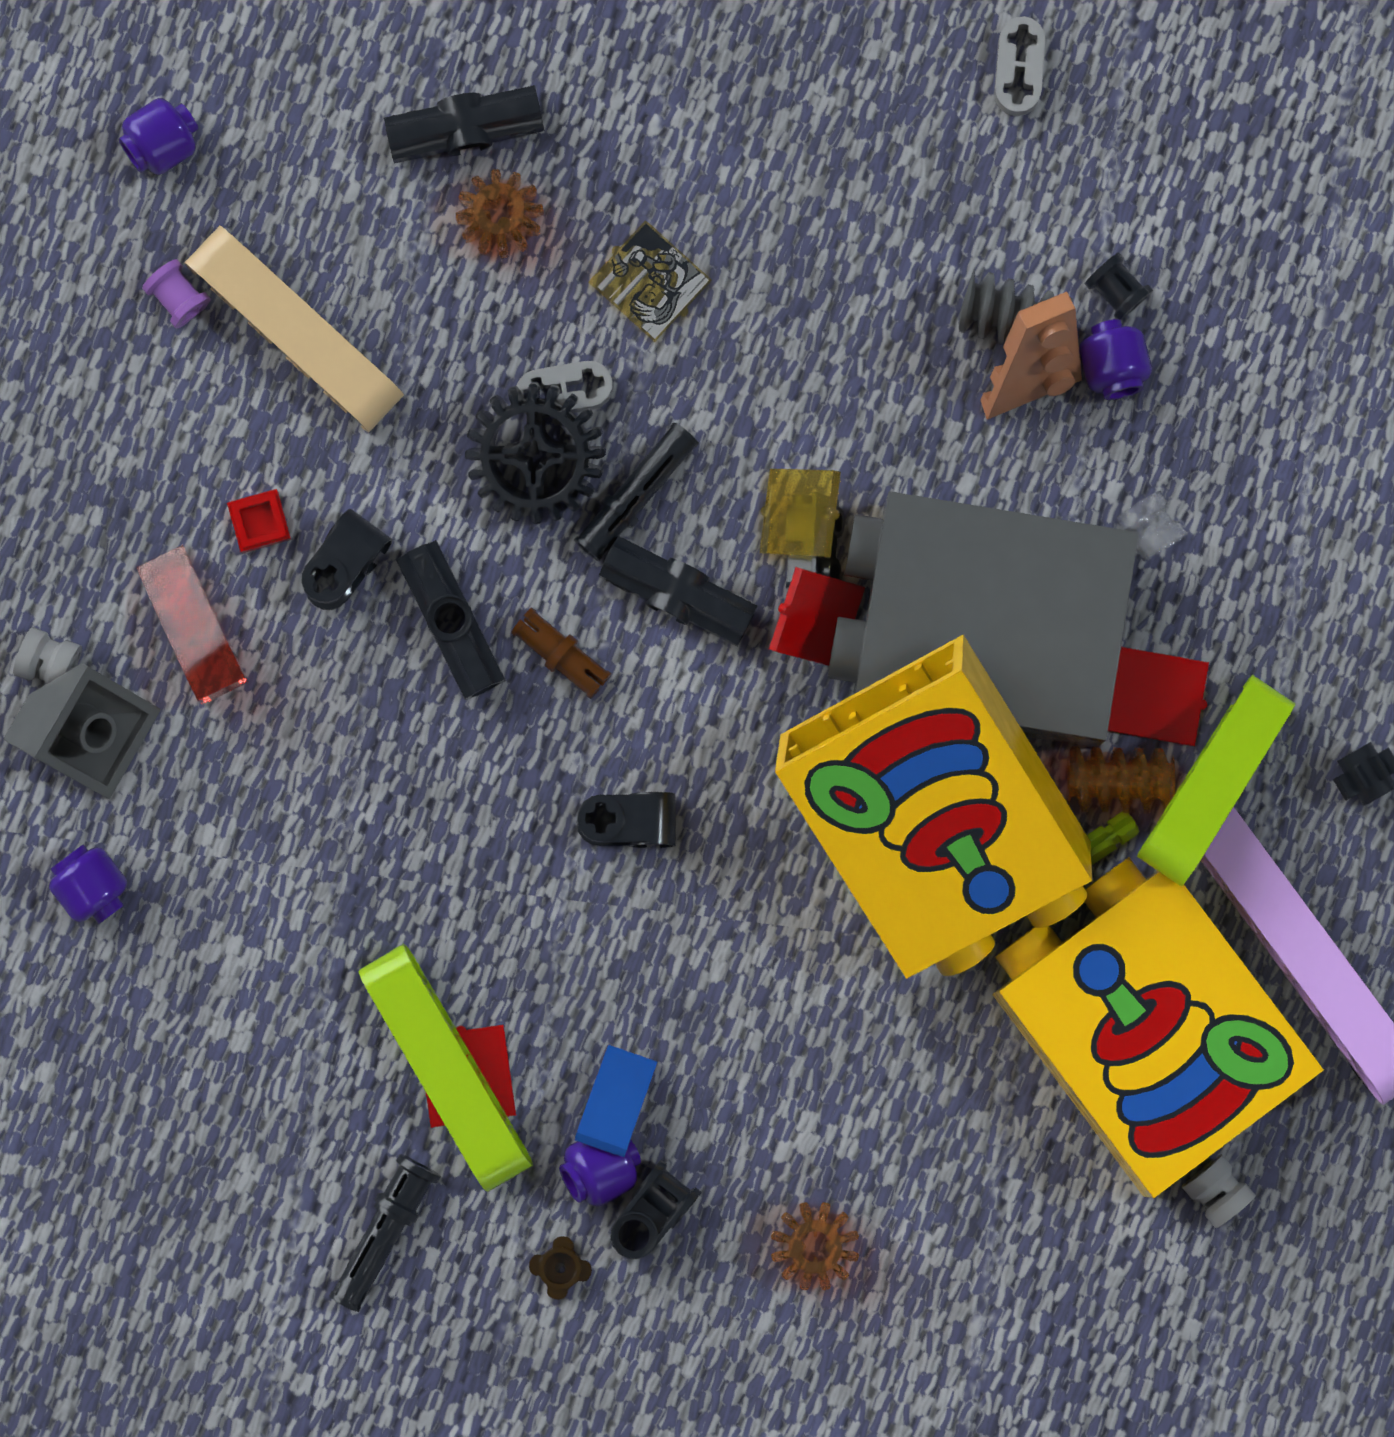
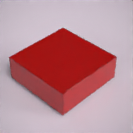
(259, 521)

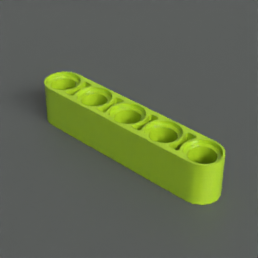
(1216, 781)
(443, 1068)

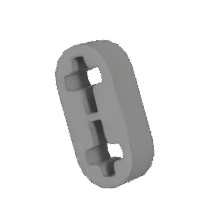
(1007, 65)
(570, 375)

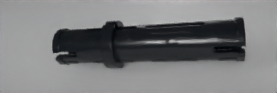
(635, 492)

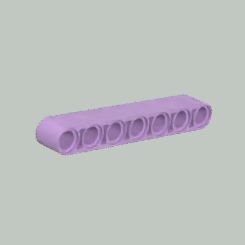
(1304, 953)

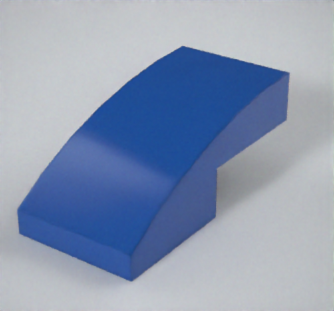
(615, 1101)

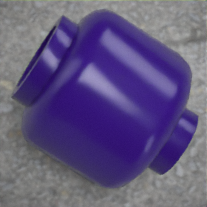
(158, 136)
(1115, 360)
(88, 884)
(598, 1174)

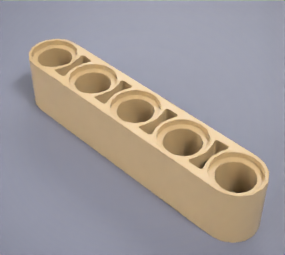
(294, 328)

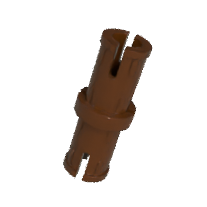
(561, 653)

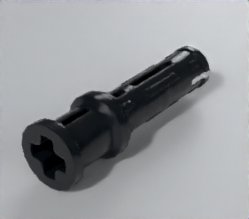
(395, 1210)

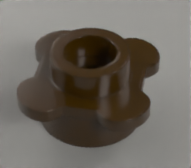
(556, 1282)

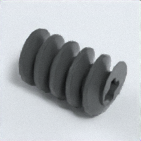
(994, 307)

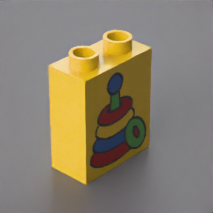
(937, 811)
(1152, 1026)

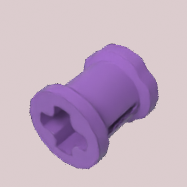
(176, 293)

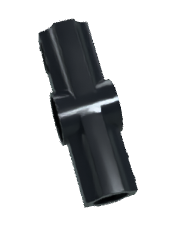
(464, 123)
(437, 590)
(677, 590)

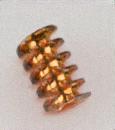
(1120, 778)

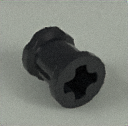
(1118, 286)

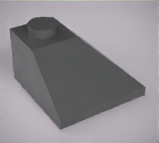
(84, 727)

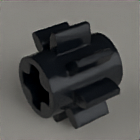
(1366, 774)

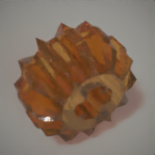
(506, 229)
(797, 1246)

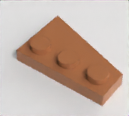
(1039, 358)

